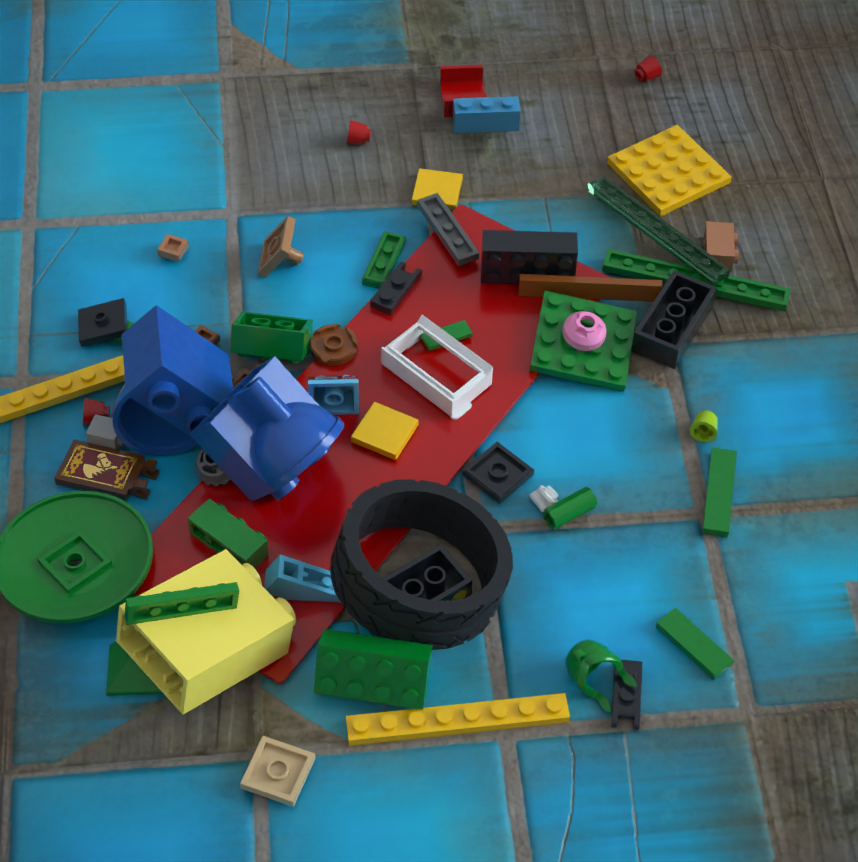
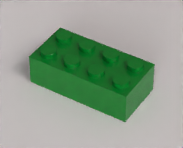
(372, 669)

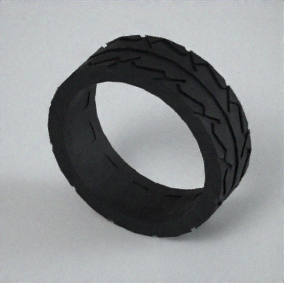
(440, 512)

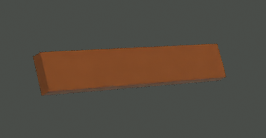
(590, 287)

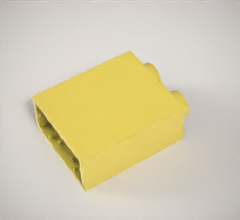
(210, 651)

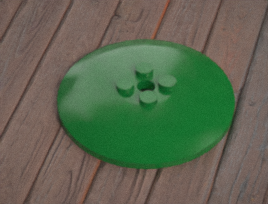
(68, 527)

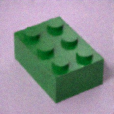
(271, 336)

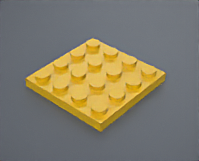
(668, 170)

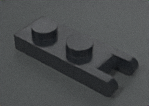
(394, 289)
(626, 698)

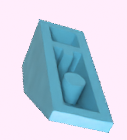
(299, 581)

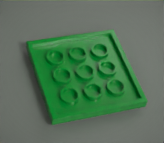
(600, 367)

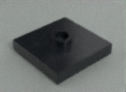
(102, 322)
(498, 472)

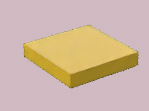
(444, 183)
(384, 430)

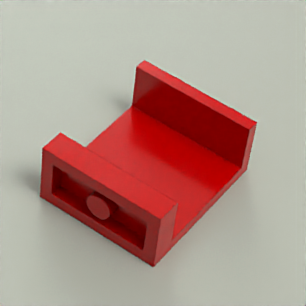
(460, 82)

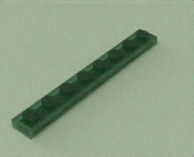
(659, 230)

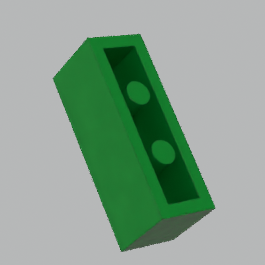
(223, 531)

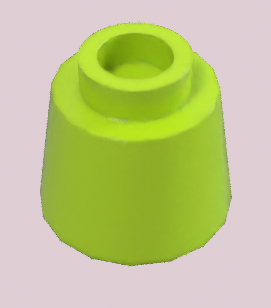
(704, 426)

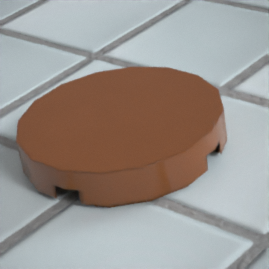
(333, 345)

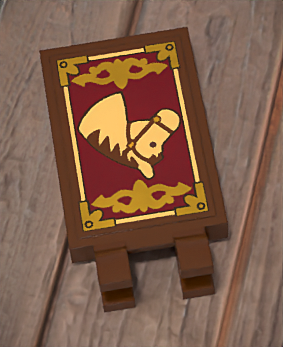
(106, 471)

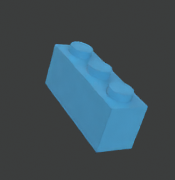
(486, 114)

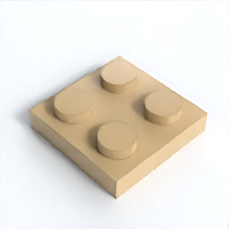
(277, 771)

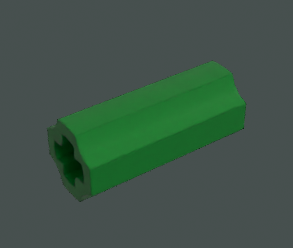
(570, 508)

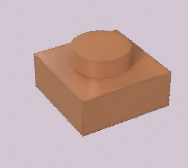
(173, 247)

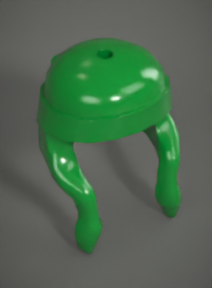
(584, 659)

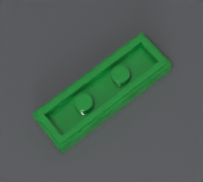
(383, 259)
(694, 643)

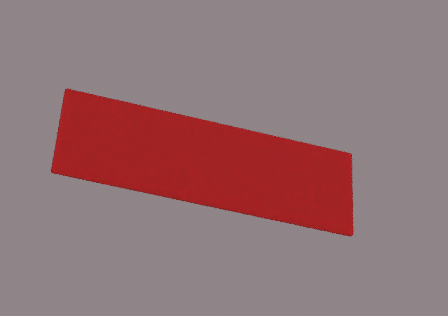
(311, 515)

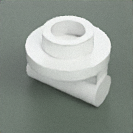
(544, 497)

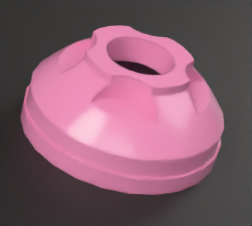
(583, 337)

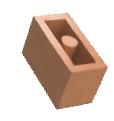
(720, 242)

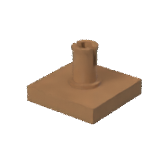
(278, 247)

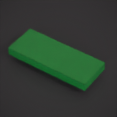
(457, 330)

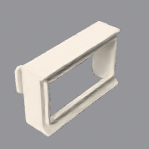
(455, 403)

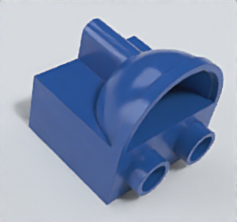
(168, 386)
(267, 432)

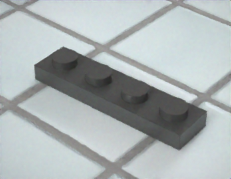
(448, 229)

